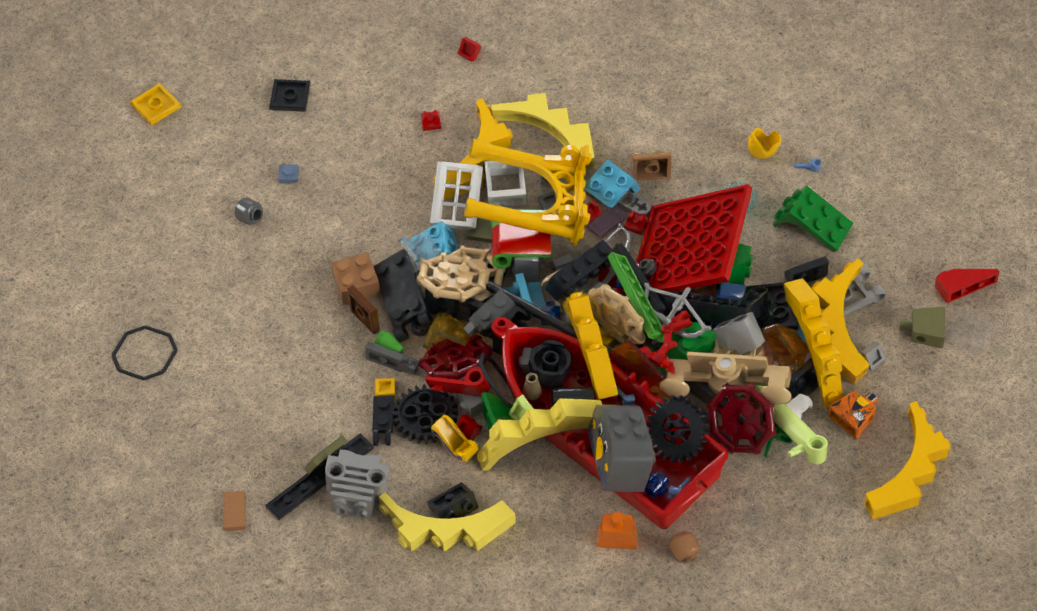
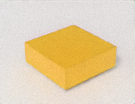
(385, 387)

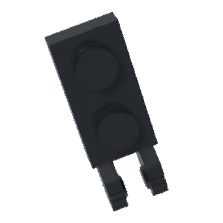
(382, 418)

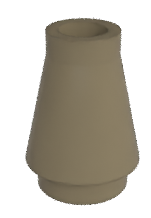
(532, 388)

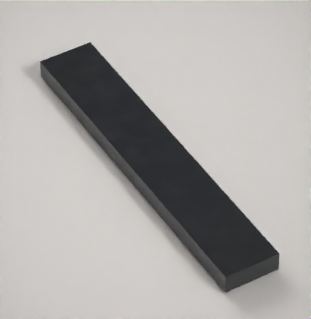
(311, 483)

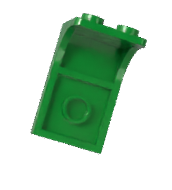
(814, 216)

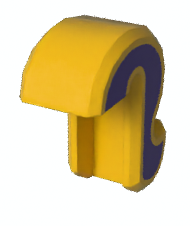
(454, 439)

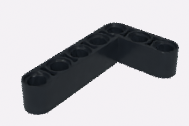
(721, 309)

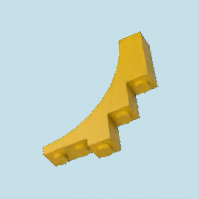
(490, 133)
(831, 300)
(818, 337)
(595, 353)
(904, 489)

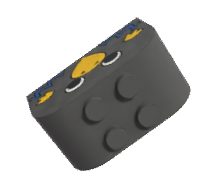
(621, 447)

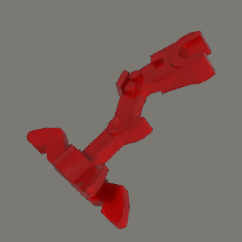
(657, 358)

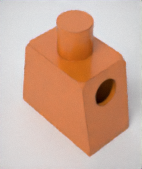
(617, 531)

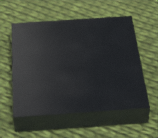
(290, 95)

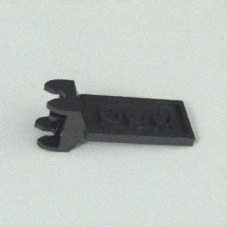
(464, 310)

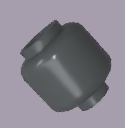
(248, 211)

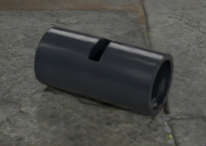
(572, 393)

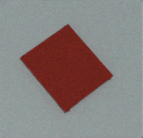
(631, 359)

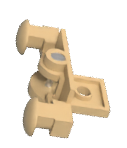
(731, 368)

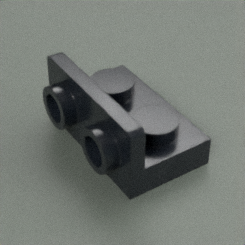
(804, 380)
(454, 502)

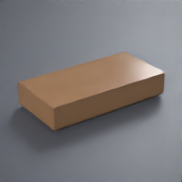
(234, 511)

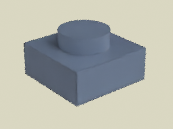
(288, 173)

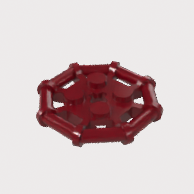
(453, 357)
(731, 422)

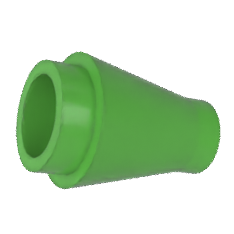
(387, 341)

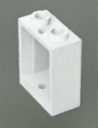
(509, 197)

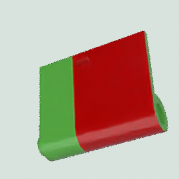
(517, 242)

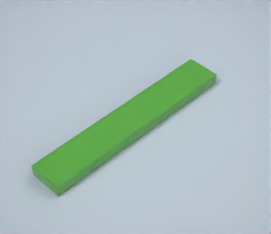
(636, 296)

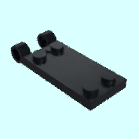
(402, 294)

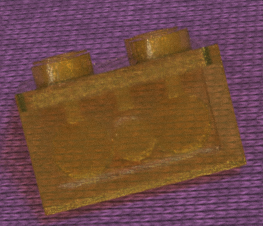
(446, 327)

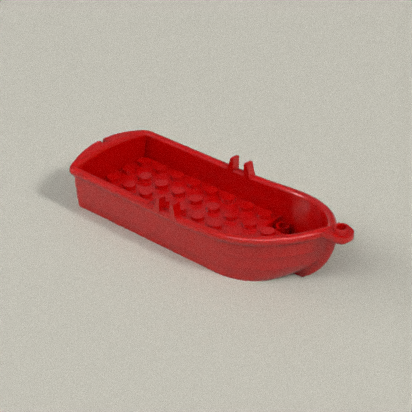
(575, 443)

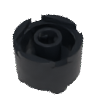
(551, 363)

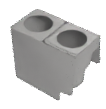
(740, 333)

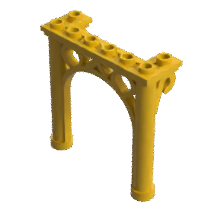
(570, 208)

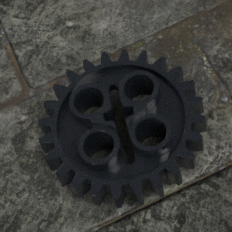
(423, 412)

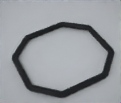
(484, 356)
(151, 375)

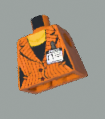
(853, 412)

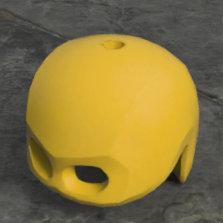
(761, 145)

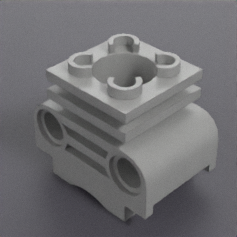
(355, 482)

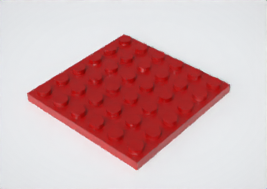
(695, 238)

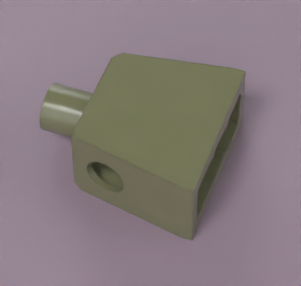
(926, 326)

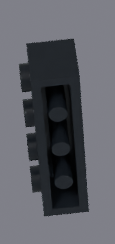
(579, 271)

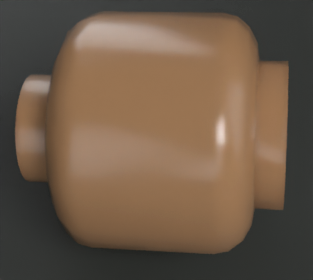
(684, 546)

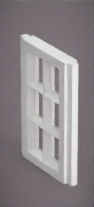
(439, 189)

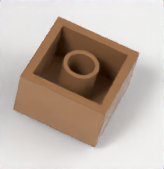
(357, 272)

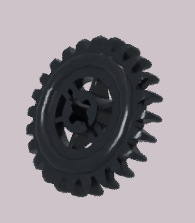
(696, 426)

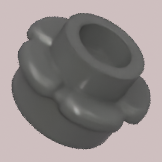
(647, 267)

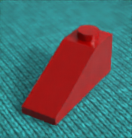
(962, 282)

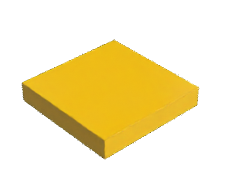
(155, 104)

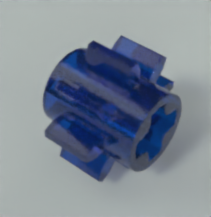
(657, 485)

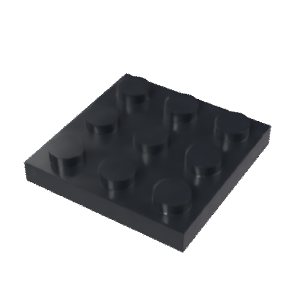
(778, 309)

